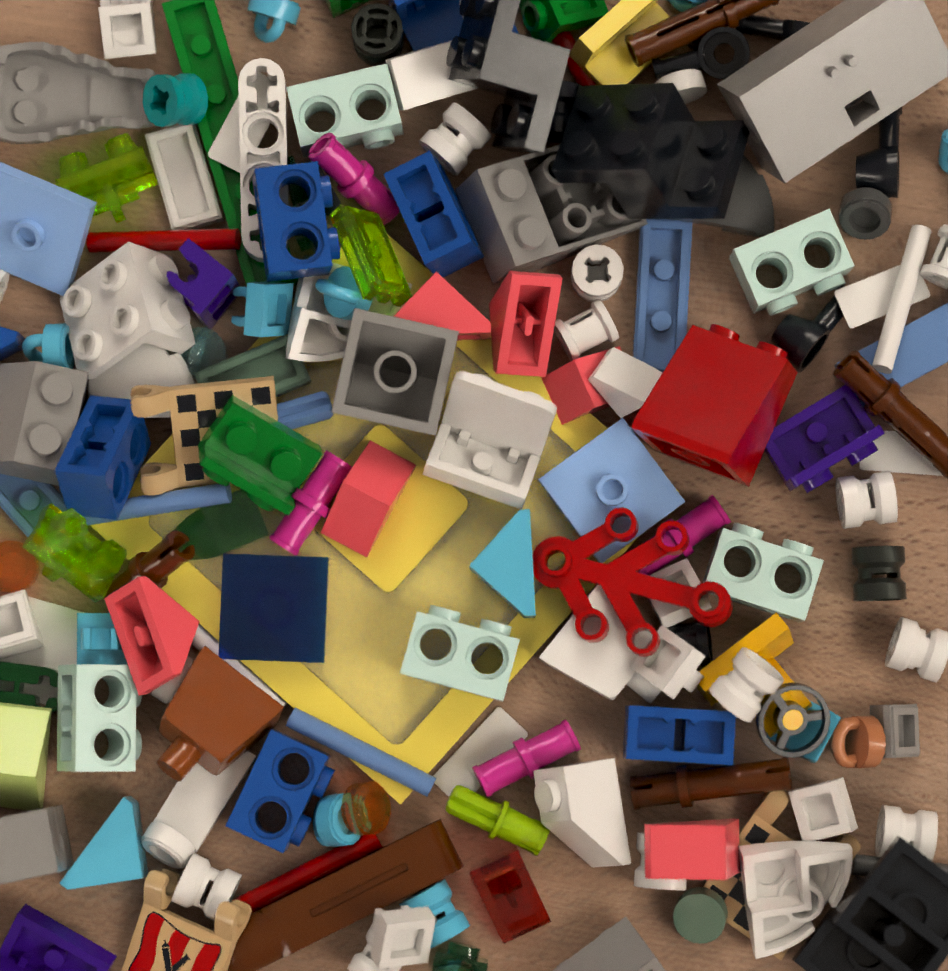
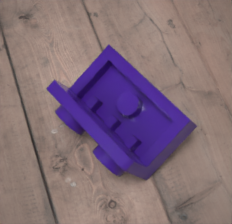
(821, 437)
(46, 945)

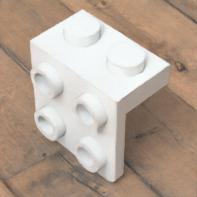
(123, 307)
(490, 439)

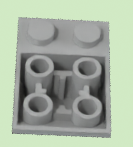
(532, 219)

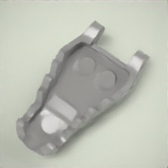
(64, 94)

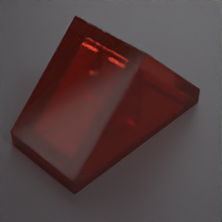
(509, 895)

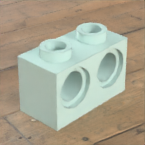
(342, 97)
(786, 252)
(759, 586)
(457, 668)
(83, 717)

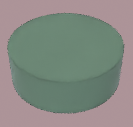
(700, 915)

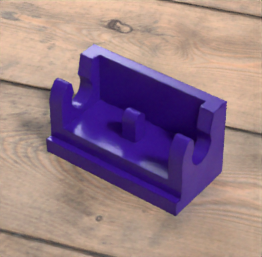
(208, 292)

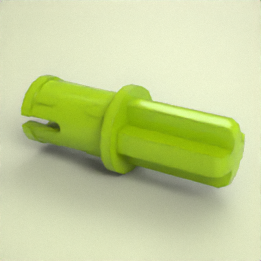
(497, 819)

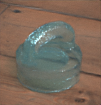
(206, 352)

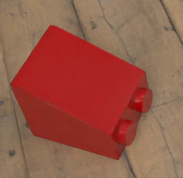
(717, 402)

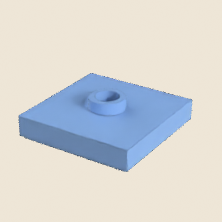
(41, 229)
(608, 475)

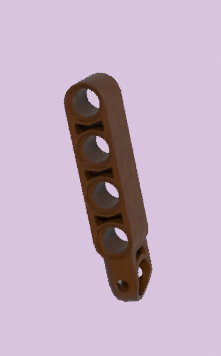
(345, 896)

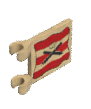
(176, 944)

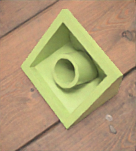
(23, 755)

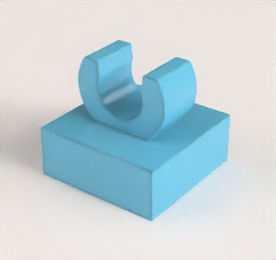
(266, 308)
(98, 640)

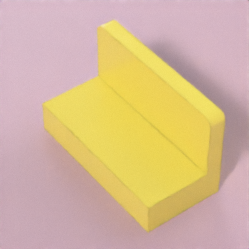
(603, 49)

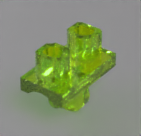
(109, 181)
(73, 552)

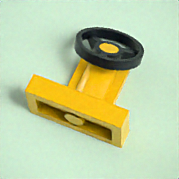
(786, 709)

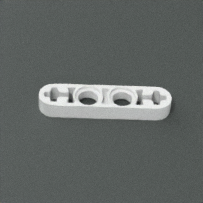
(254, 157)

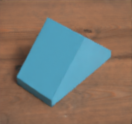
(508, 564)
(113, 852)

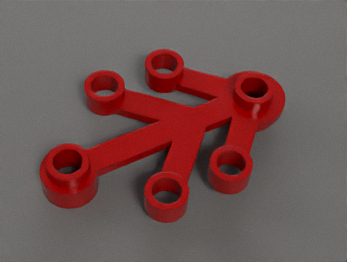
(621, 579)

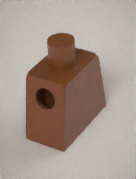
(214, 718)

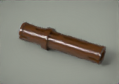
(690, 26)
(886, 400)
(710, 783)

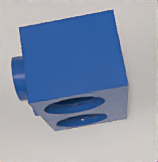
(433, 215)
(281, 222)
(102, 458)
(679, 735)
(268, 784)

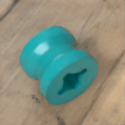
(175, 99)

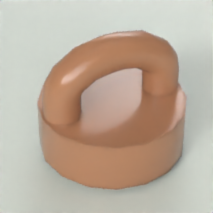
(858, 742)

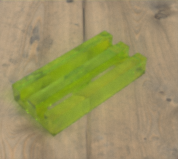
(370, 255)

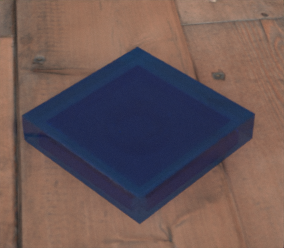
(274, 608)

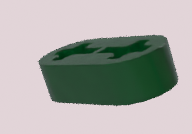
(27, 674)

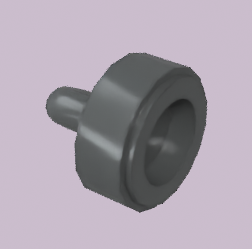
(865, 213)

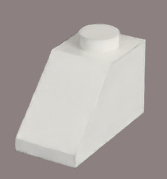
(585, 810)

